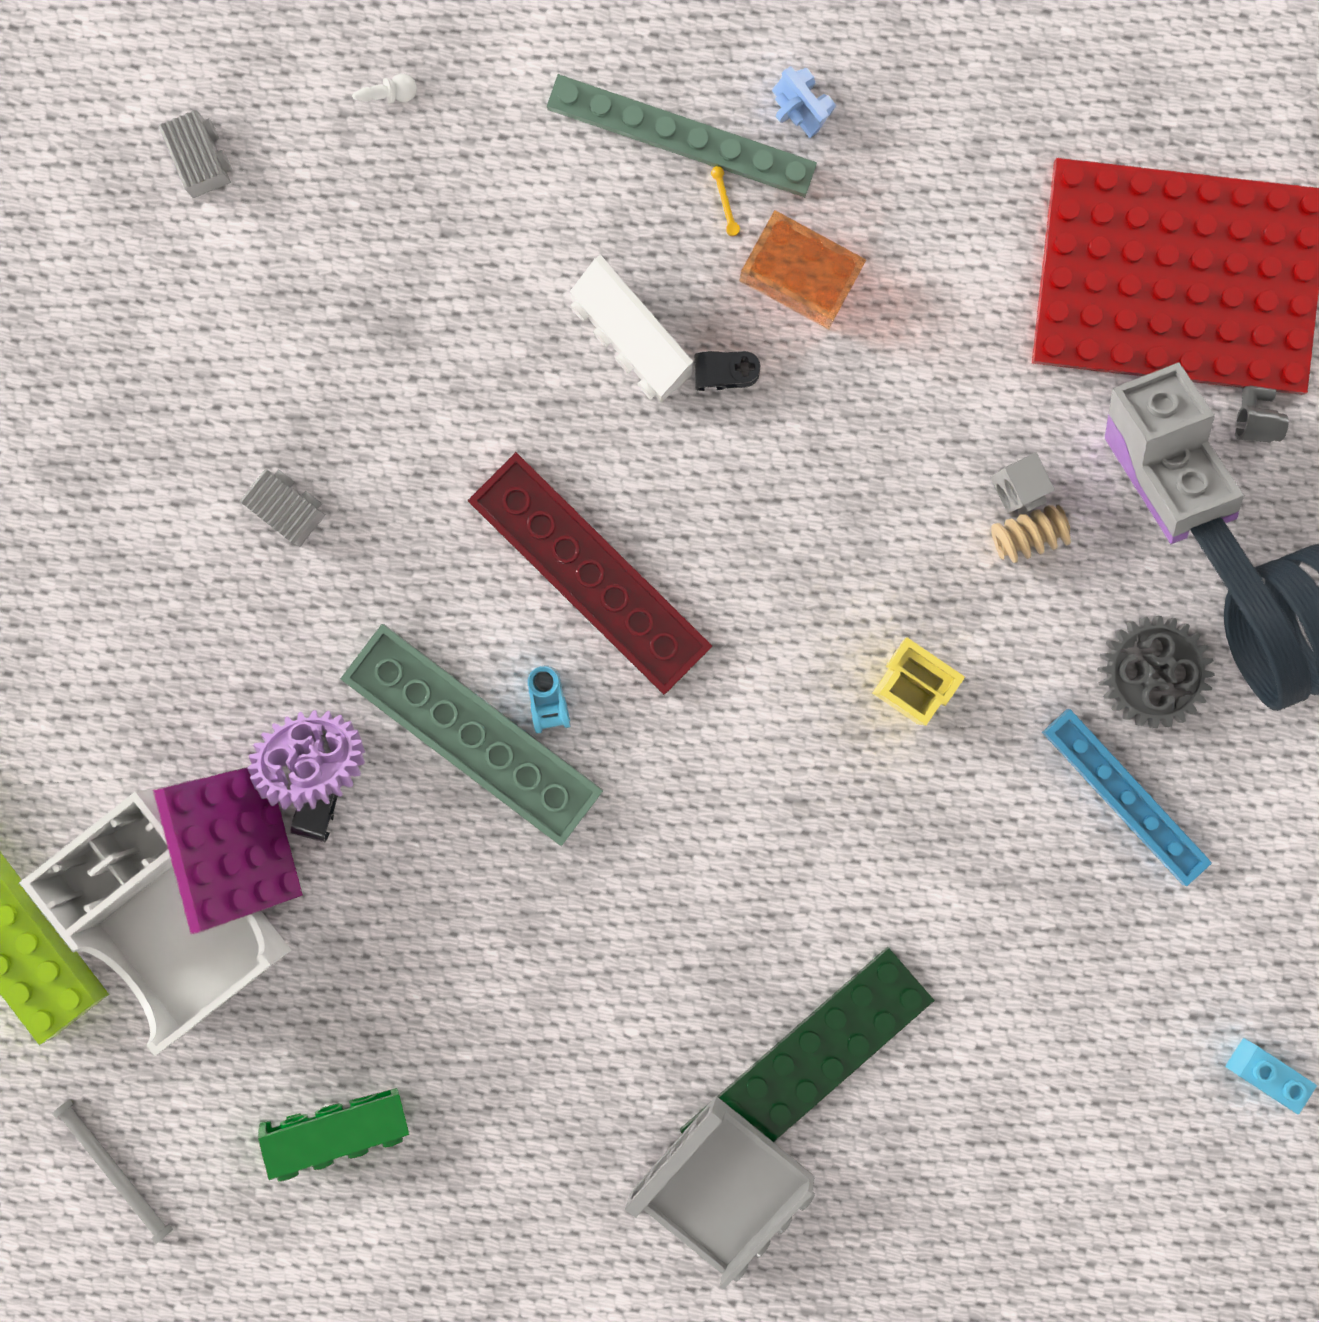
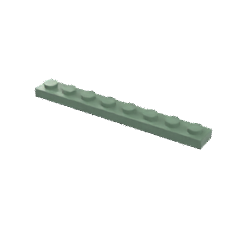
(681, 135)

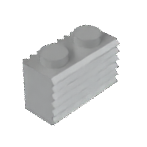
(195, 153)
(283, 507)

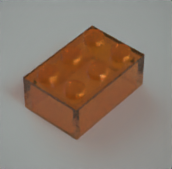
(801, 269)

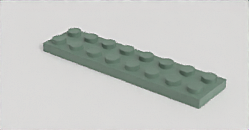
(471, 734)

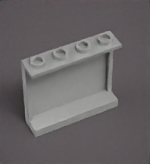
(724, 1190)

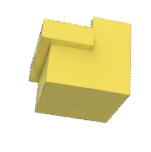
(917, 682)

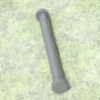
(112, 1171)

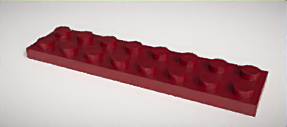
(590, 573)

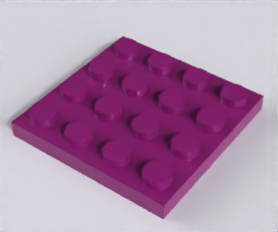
(226, 848)

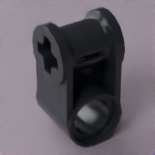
(718, 370)
(314, 822)

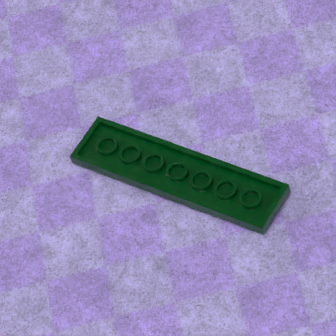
(826, 1046)

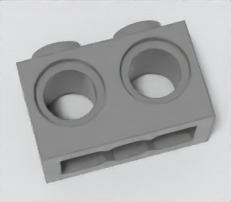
(1023, 484)

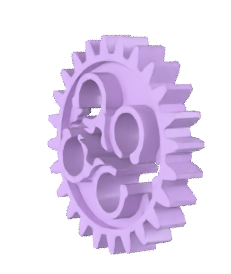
(302, 750)

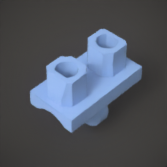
(800, 103)

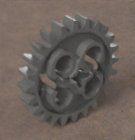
(1177, 649)

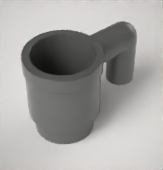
(1262, 423)

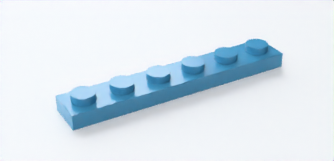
(1126, 797)

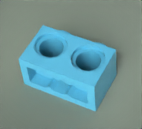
(1271, 1076)

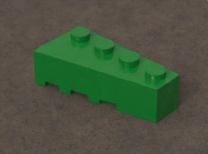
(332, 1134)

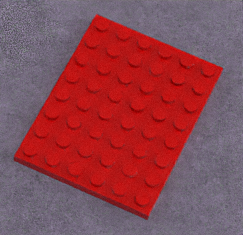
(1179, 272)

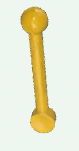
(732, 228)

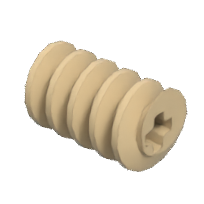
(1031, 532)

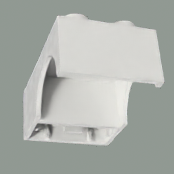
(121, 902)

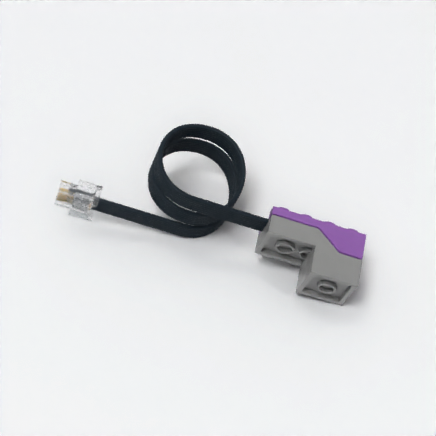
(1161, 440)

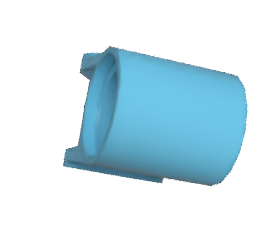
(547, 702)

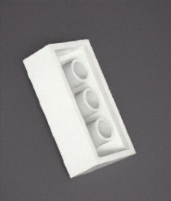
(630, 330)

